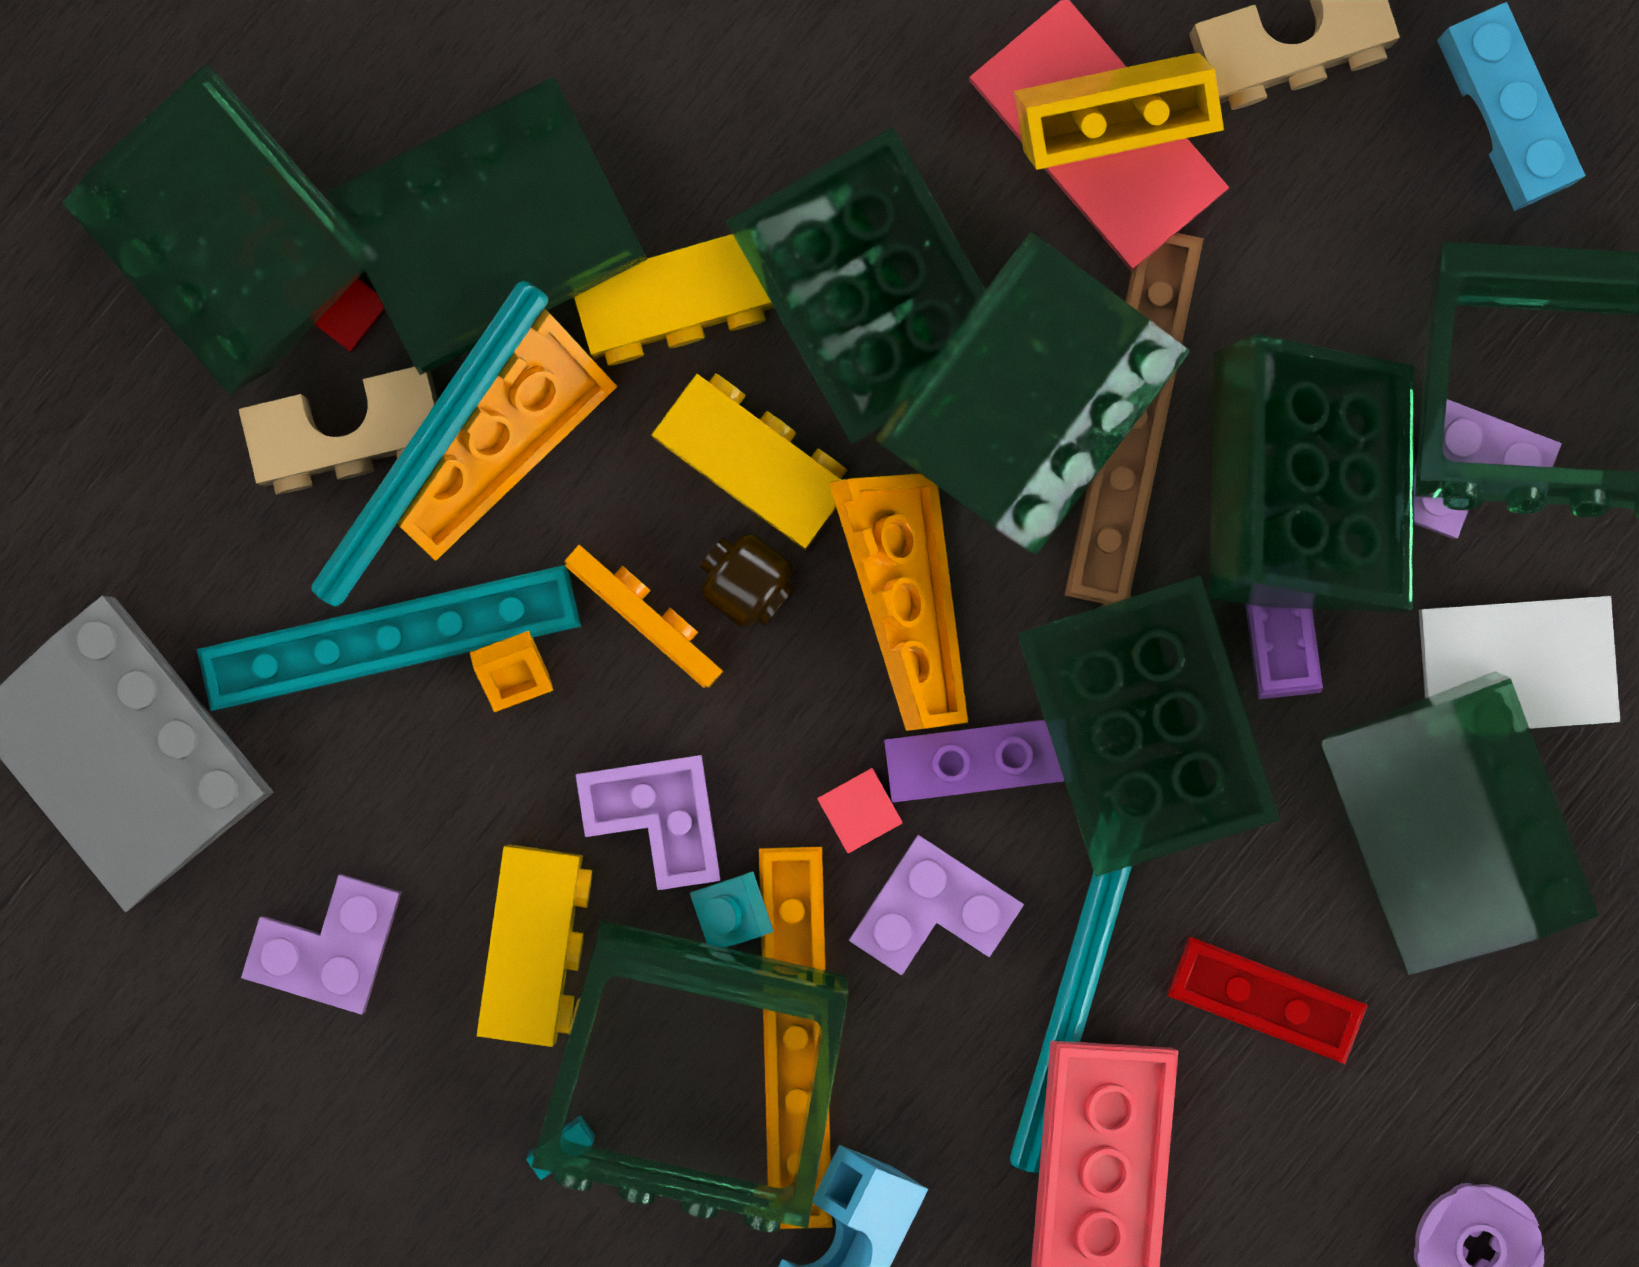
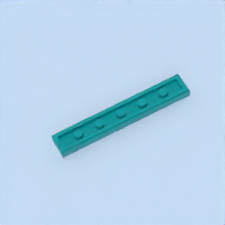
(387, 637)

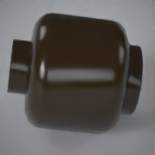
(746, 580)

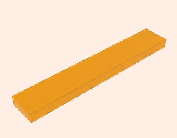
(794, 902)

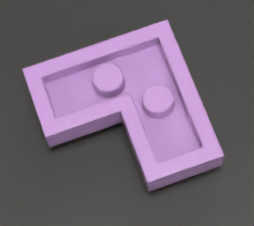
(1479, 439)
(667, 800)
(931, 890)
(333, 964)

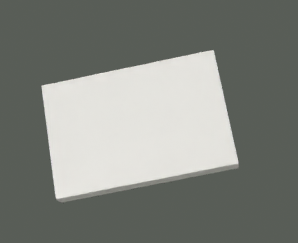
(1550, 649)

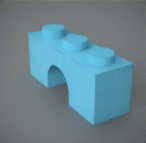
(1524, 127)
(870, 1209)

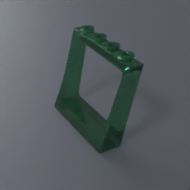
(1520, 280)
(720, 975)

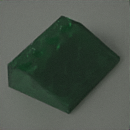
(480, 213)
(219, 230)
(861, 277)
(1032, 394)
(1311, 478)
(1149, 725)
(1459, 825)

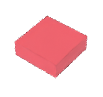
(859, 810)

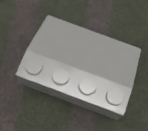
(122, 752)

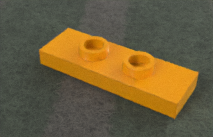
(626, 596)

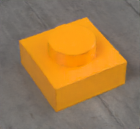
(511, 671)

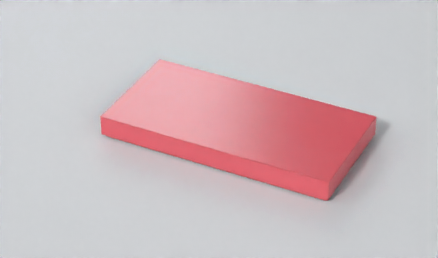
(1127, 196)
(1104, 1155)

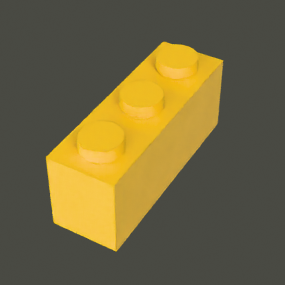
(1118, 110)
(672, 300)
(751, 458)
(533, 945)

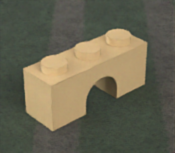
(1251, 60)
(290, 448)

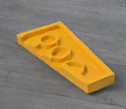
(521, 418)
(905, 580)

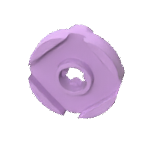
(1470, 1211)

